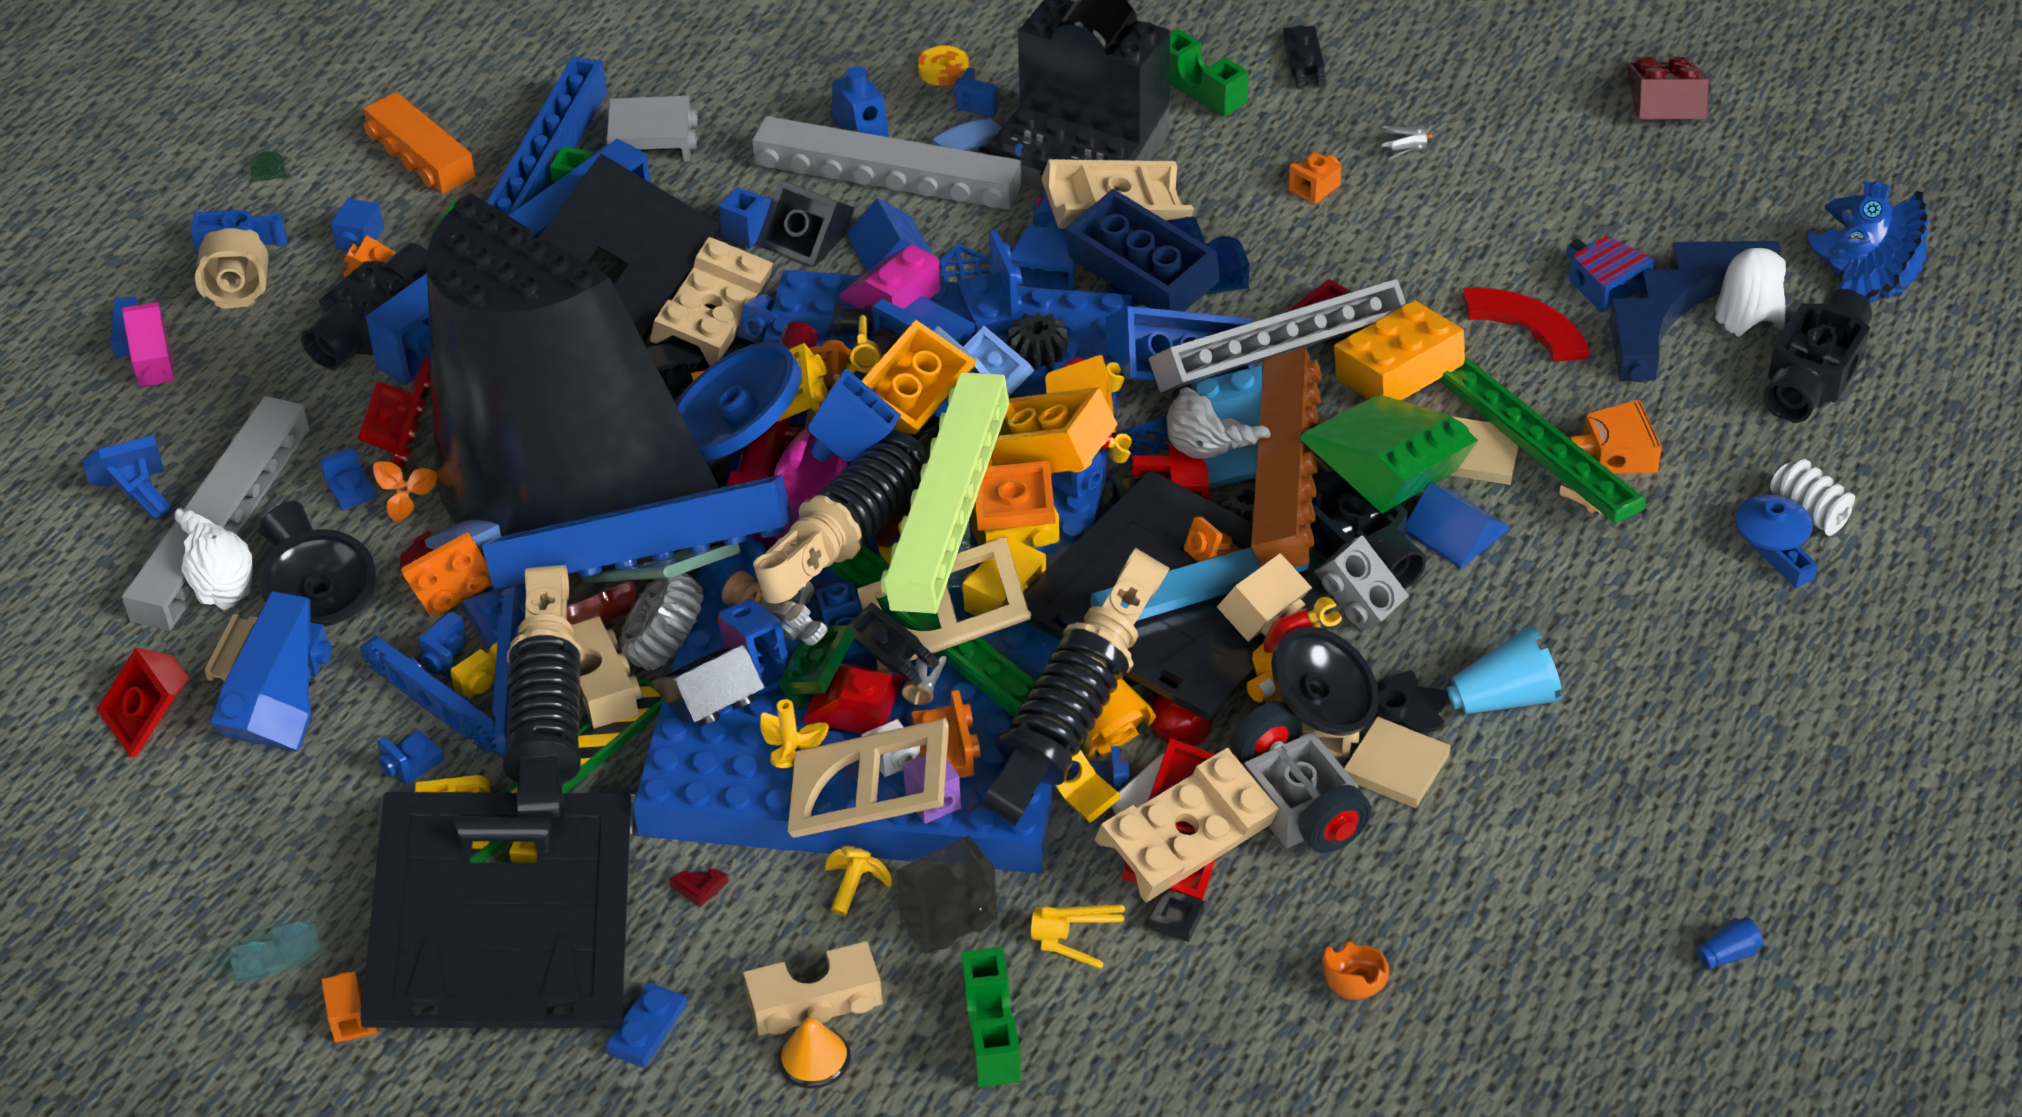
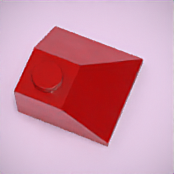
(141, 697)
(855, 699)

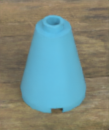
(1507, 677)

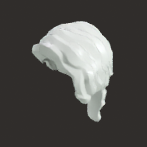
(214, 561)

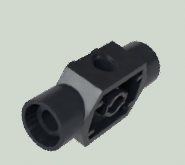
(343, 323)
(1817, 354)
(1346, 514)

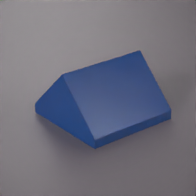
(883, 232)
(1453, 525)

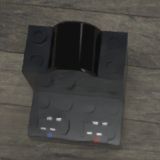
(1087, 87)

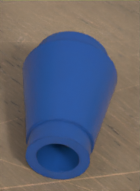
(1731, 943)

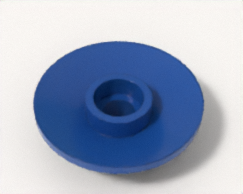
(1773, 522)

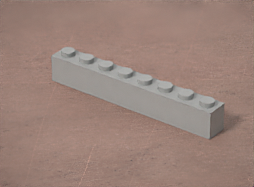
(887, 162)
(1274, 335)
(226, 499)

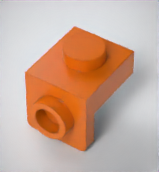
(368, 251)

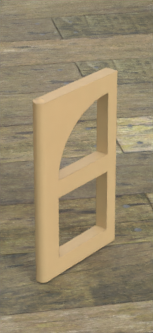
(954, 632)
(819, 764)

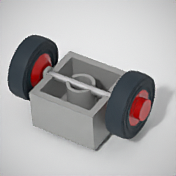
(1302, 778)

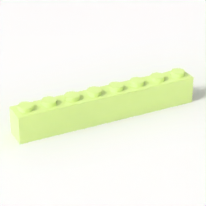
(946, 494)

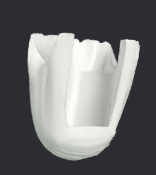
(1752, 291)

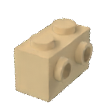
(1264, 597)

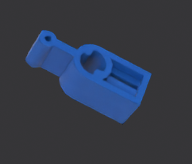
(268, 227)

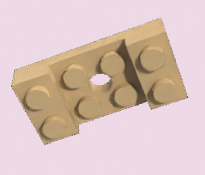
(1079, 184)
(719, 278)
(1216, 800)

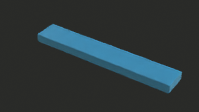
(1196, 582)

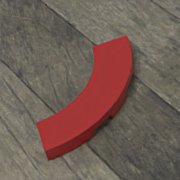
(1547, 325)

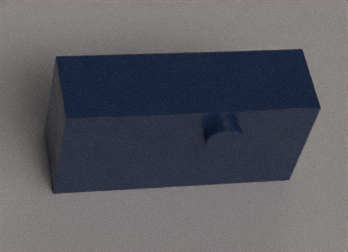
(1142, 253)

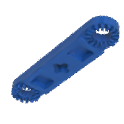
(507, 631)
(429, 692)

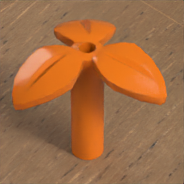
(391, 477)

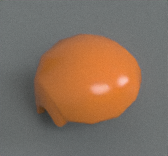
(1355, 971)

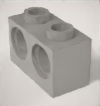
(1366, 580)

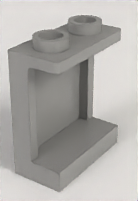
(654, 123)

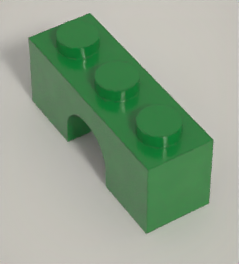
(1219, 86)
(990, 1017)

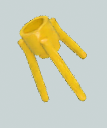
(865, 352)
(1053, 923)

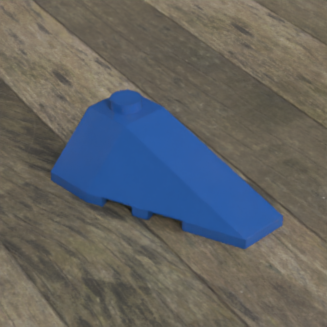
(269, 682)

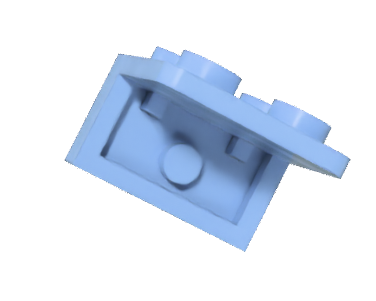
(993, 357)

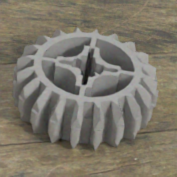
(660, 620)

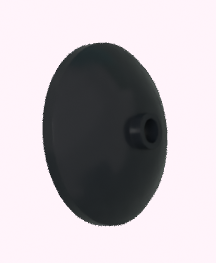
(318, 563)
(1325, 681)

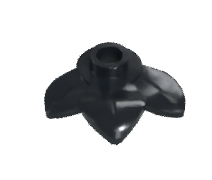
(1410, 704)

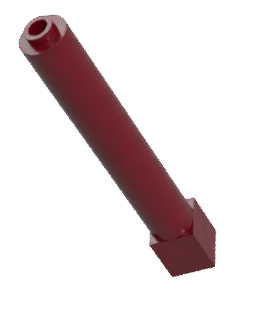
(763, 454)

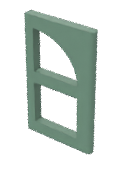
(666, 568)

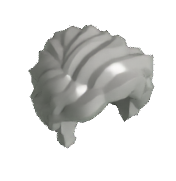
(1199, 431)

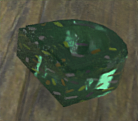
(267, 167)

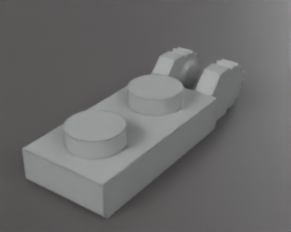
(796, 622)

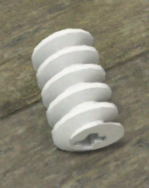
(1816, 494)

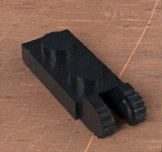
(1304, 55)
(890, 643)

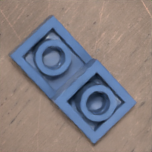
(969, 135)
(480, 531)

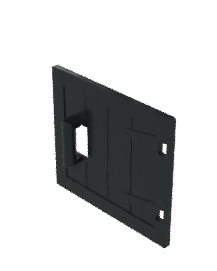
(1186, 645)
(498, 937)

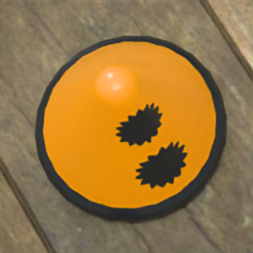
(813, 1056)

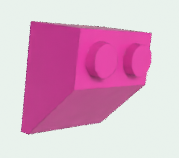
(896, 279)

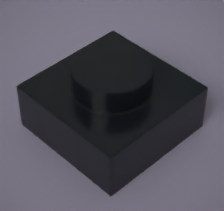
(1177, 915)

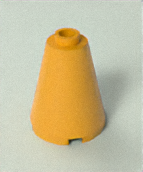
(1118, 721)

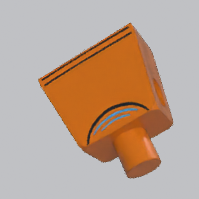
(1621, 439)

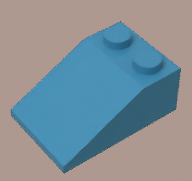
(1239, 398)

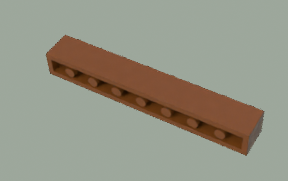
(1284, 461)

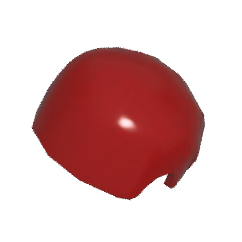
(1178, 723)

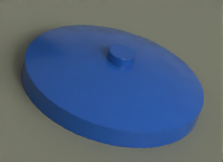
(739, 397)

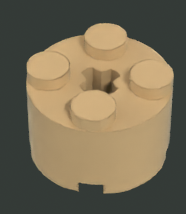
(232, 267)

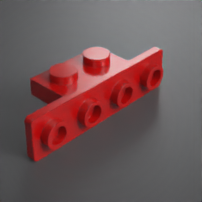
(391, 416)

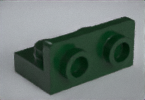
(815, 665)

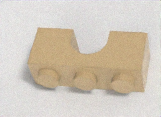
(604, 680)
(783, 1003)

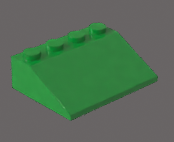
(1391, 448)

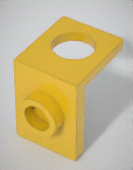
(1088, 791)

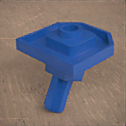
(130, 469)

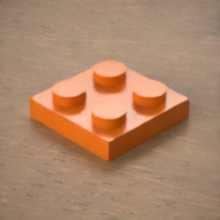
(1015, 496)

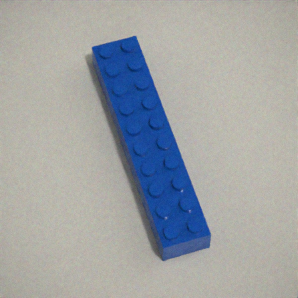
(402, 323)

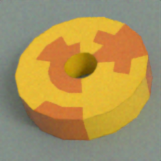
(942, 65)

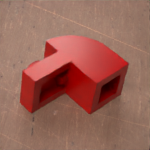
(1177, 467)

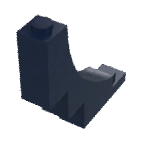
(1665, 295)

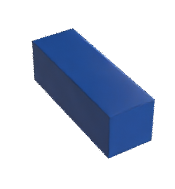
(118, 331)
(1791, 564)

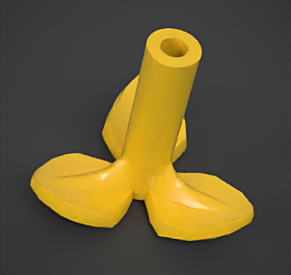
(783, 732)
(856, 863)

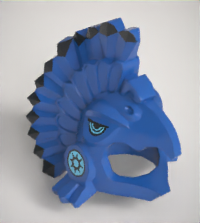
(1881, 243)

